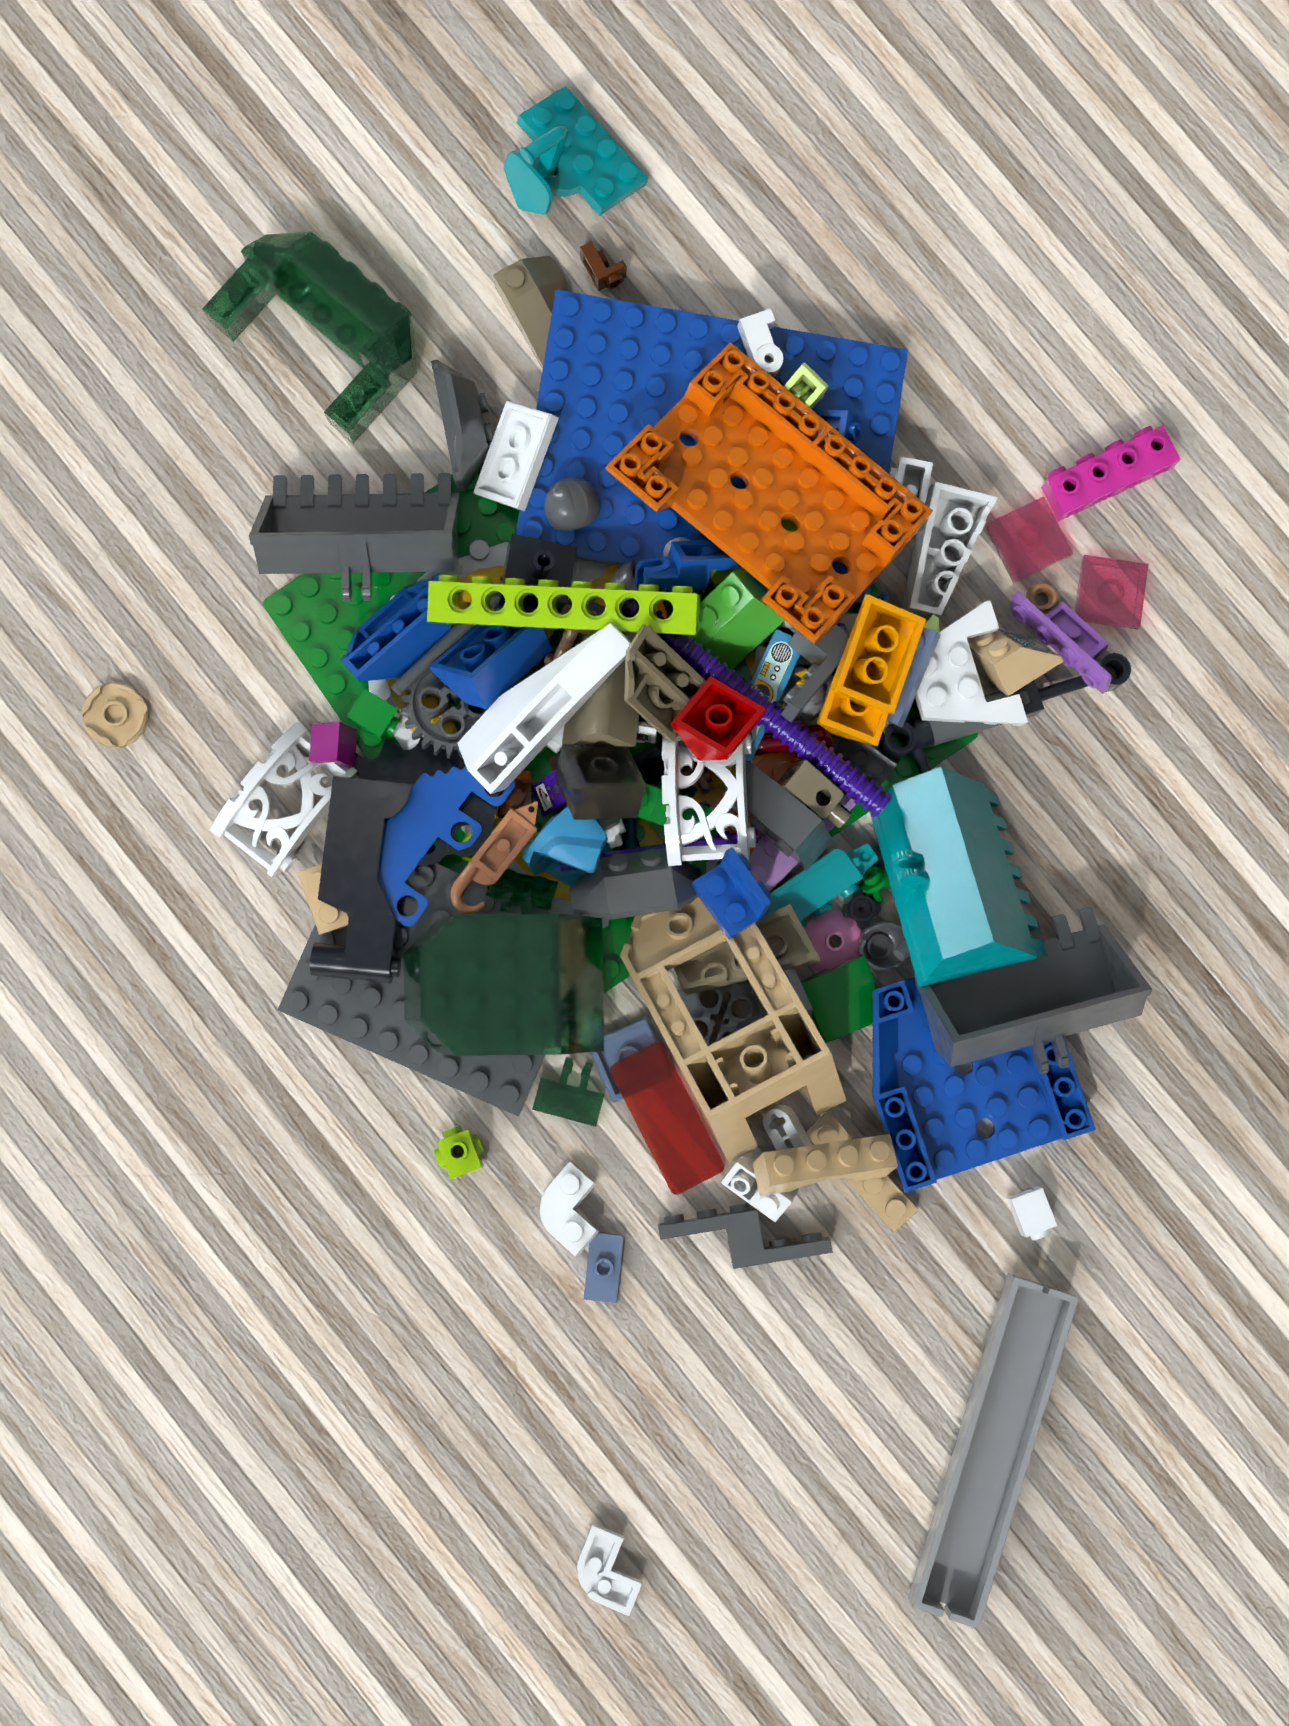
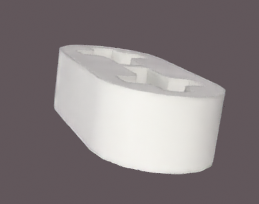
(789, 1134)

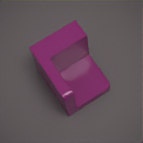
(333, 743)

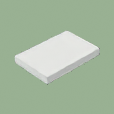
(515, 455)

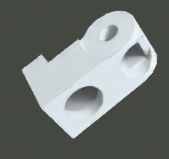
(759, 342)

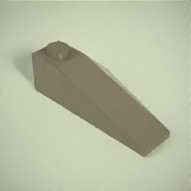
(529, 296)

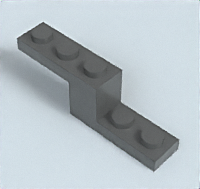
(825, 659)
(745, 1236)

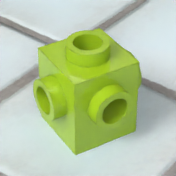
(455, 1164)

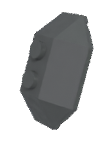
(463, 423)
(634, 886)

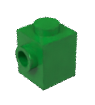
(375, 715)

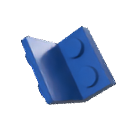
(733, 894)

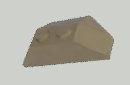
(658, 681)

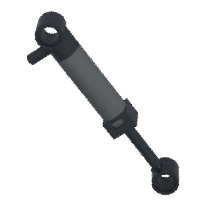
(925, 734)

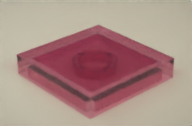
(1028, 539)
(1111, 591)

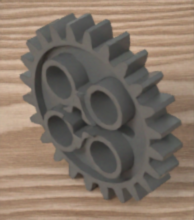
(431, 686)
(738, 991)

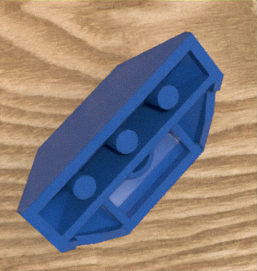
(394, 636)

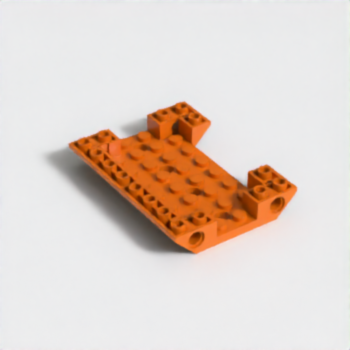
(792, 471)

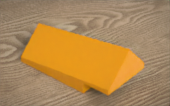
(871, 671)

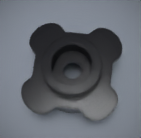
(861, 918)

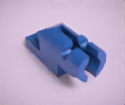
(687, 565)

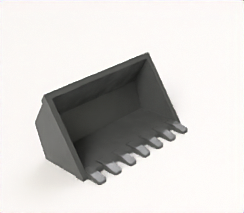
(357, 530)
(1070, 989)

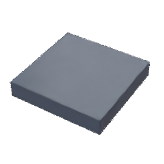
(619, 1045)

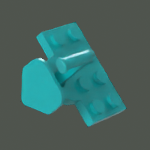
(576, 152)

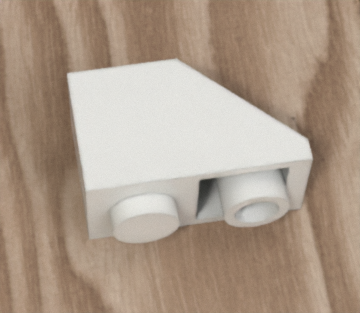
(743, 1182)

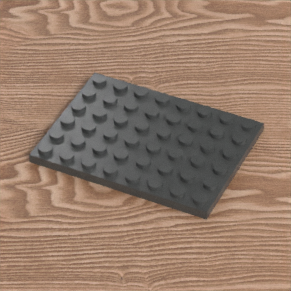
(374, 1011)

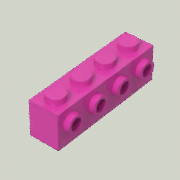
(1110, 472)

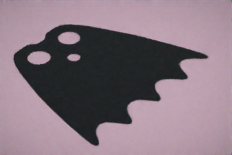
(407, 766)

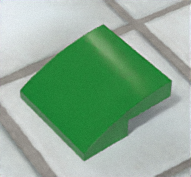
(841, 998)

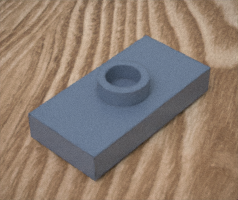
(603, 1267)

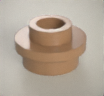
(1045, 590)

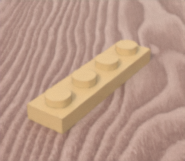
(878, 1193)

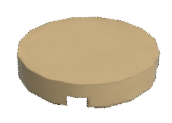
(115, 714)

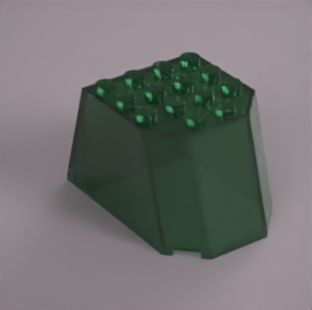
(507, 985)

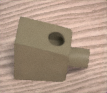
(805, 782)

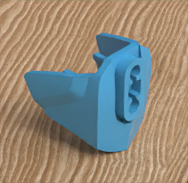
(569, 842)

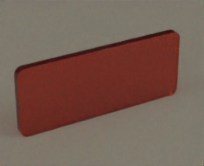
(667, 1118)

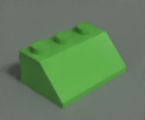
(735, 618)

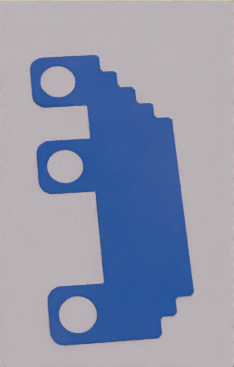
(428, 815)

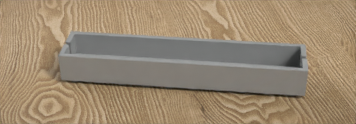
(992, 1450)

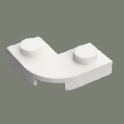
(559, 1211)
(598, 1577)

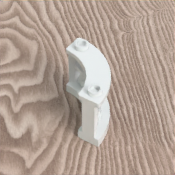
(238, 809)
(682, 832)

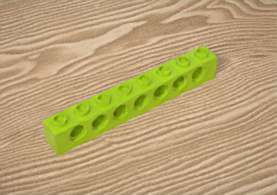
(445, 609)

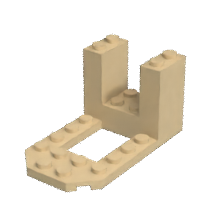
(749, 1065)

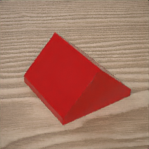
(716, 720)

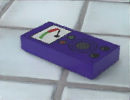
(548, 795)

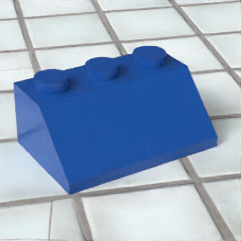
(490, 661)

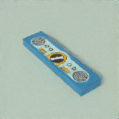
(773, 677)

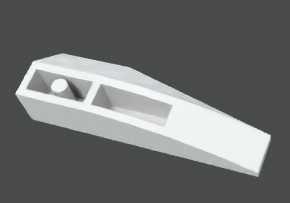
(537, 708)

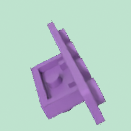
(1068, 636)

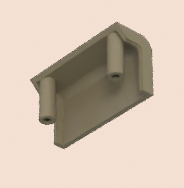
(605, 714)

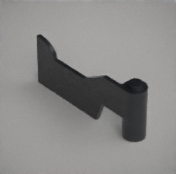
(352, 882)

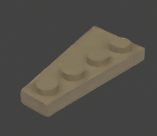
(720, 968)

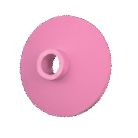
(833, 924)

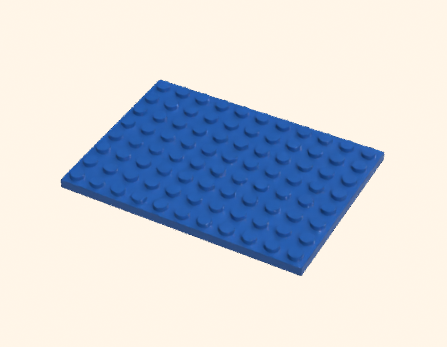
(628, 364)

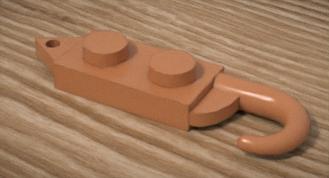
(495, 854)

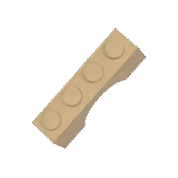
(800, 1166)

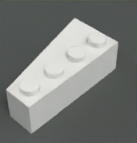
(943, 546)

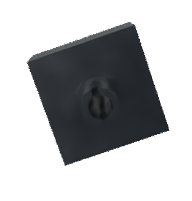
(535, 561)

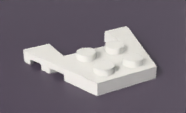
(951, 682)

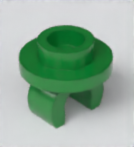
(873, 881)

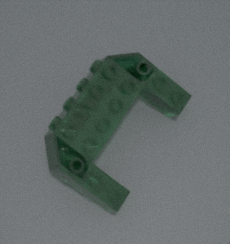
(338, 304)

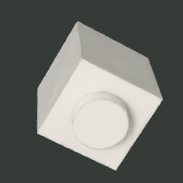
(1032, 1213)

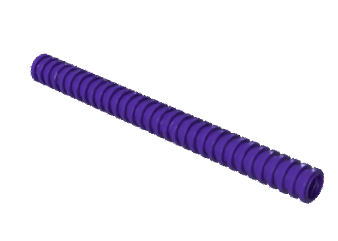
(790, 733)

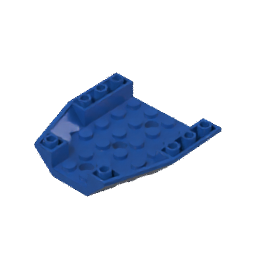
(936, 1109)

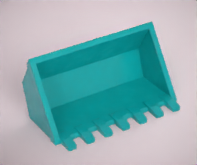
(953, 878)

